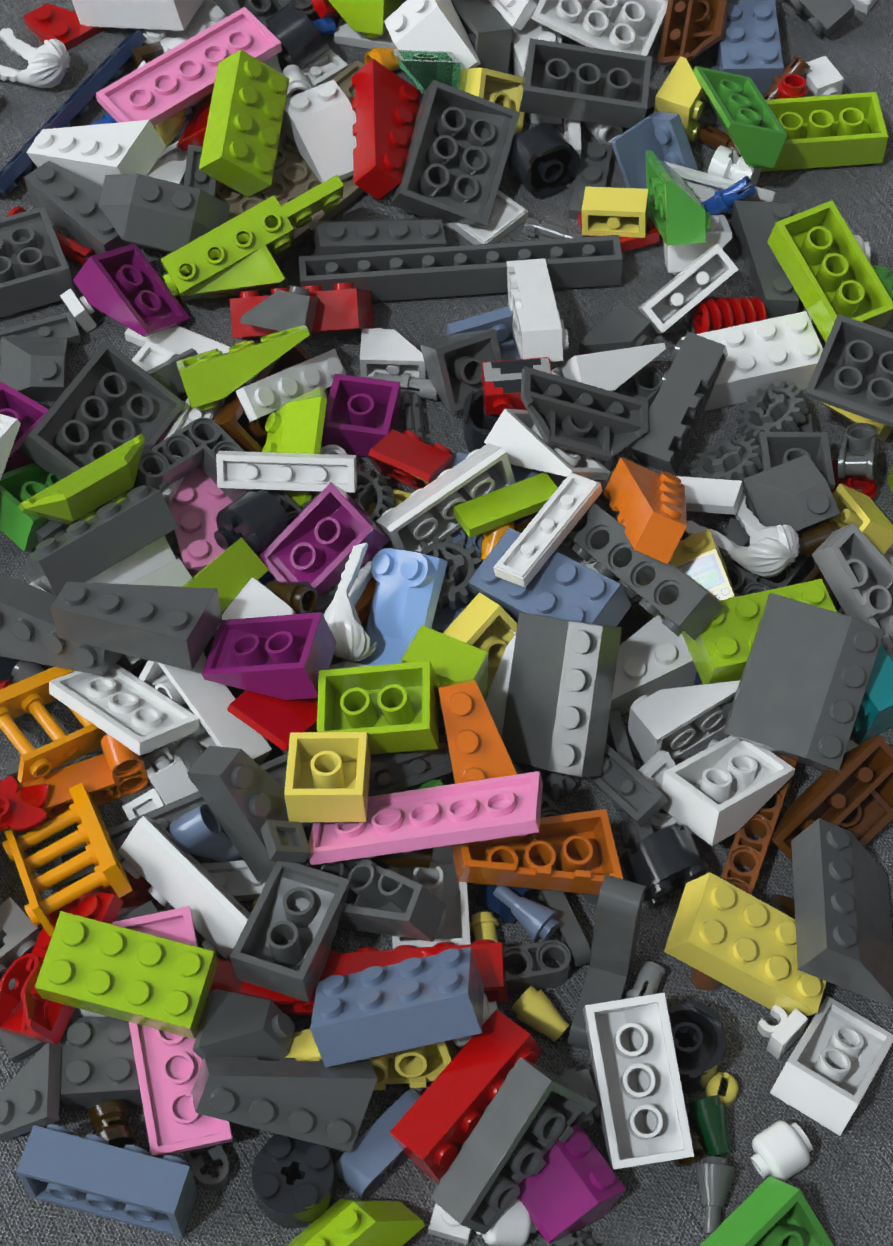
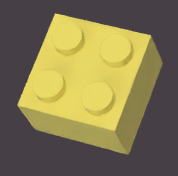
(327, 777)

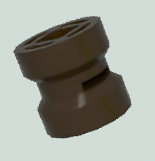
(111, 1122)

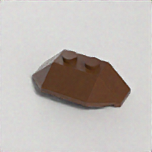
(691, 28)
(852, 798)

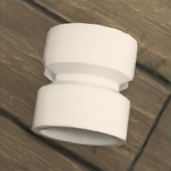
(729, 165)

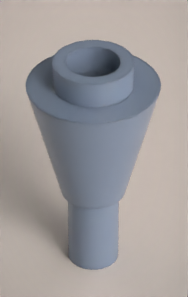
(534, 917)

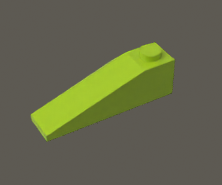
(366, 15)
(216, 375)

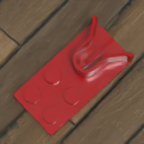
(22, 1008)

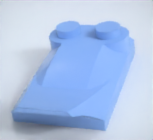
(402, 601)

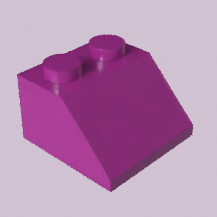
(570, 1188)

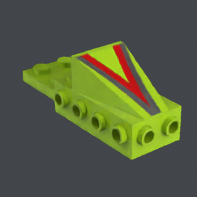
(239, 251)

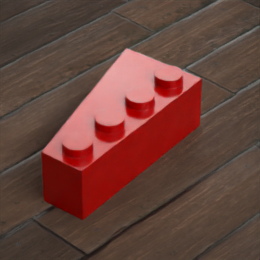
(383, 127)
(335, 312)
(457, 1098)

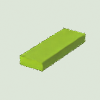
(504, 504)

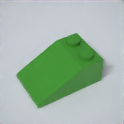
(15, 488)

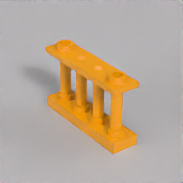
(30, 697)
(98, 851)

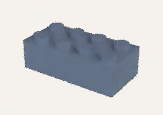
(751, 42)
(557, 590)
(398, 1007)
(108, 1180)

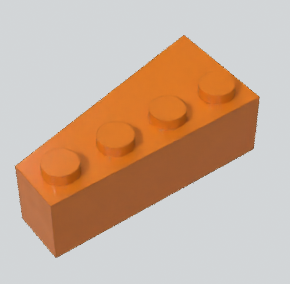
(649, 507)
(472, 734)
(565, 856)

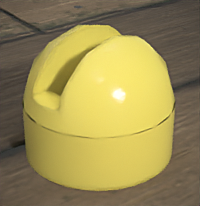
(732, 1088)

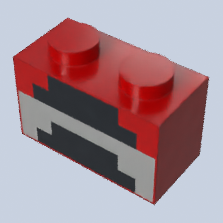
(503, 383)

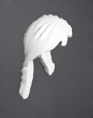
(45, 63)
(769, 548)
(341, 616)

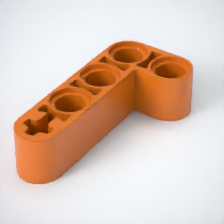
(105, 776)

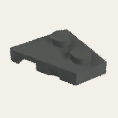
(32, 1094)

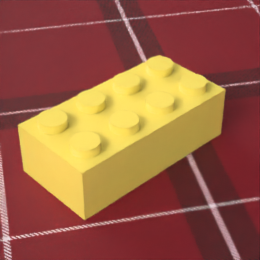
(742, 945)

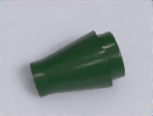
(711, 1123)

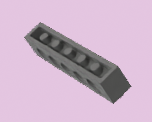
(604, 540)

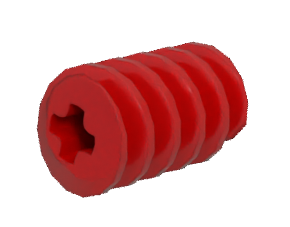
(727, 312)

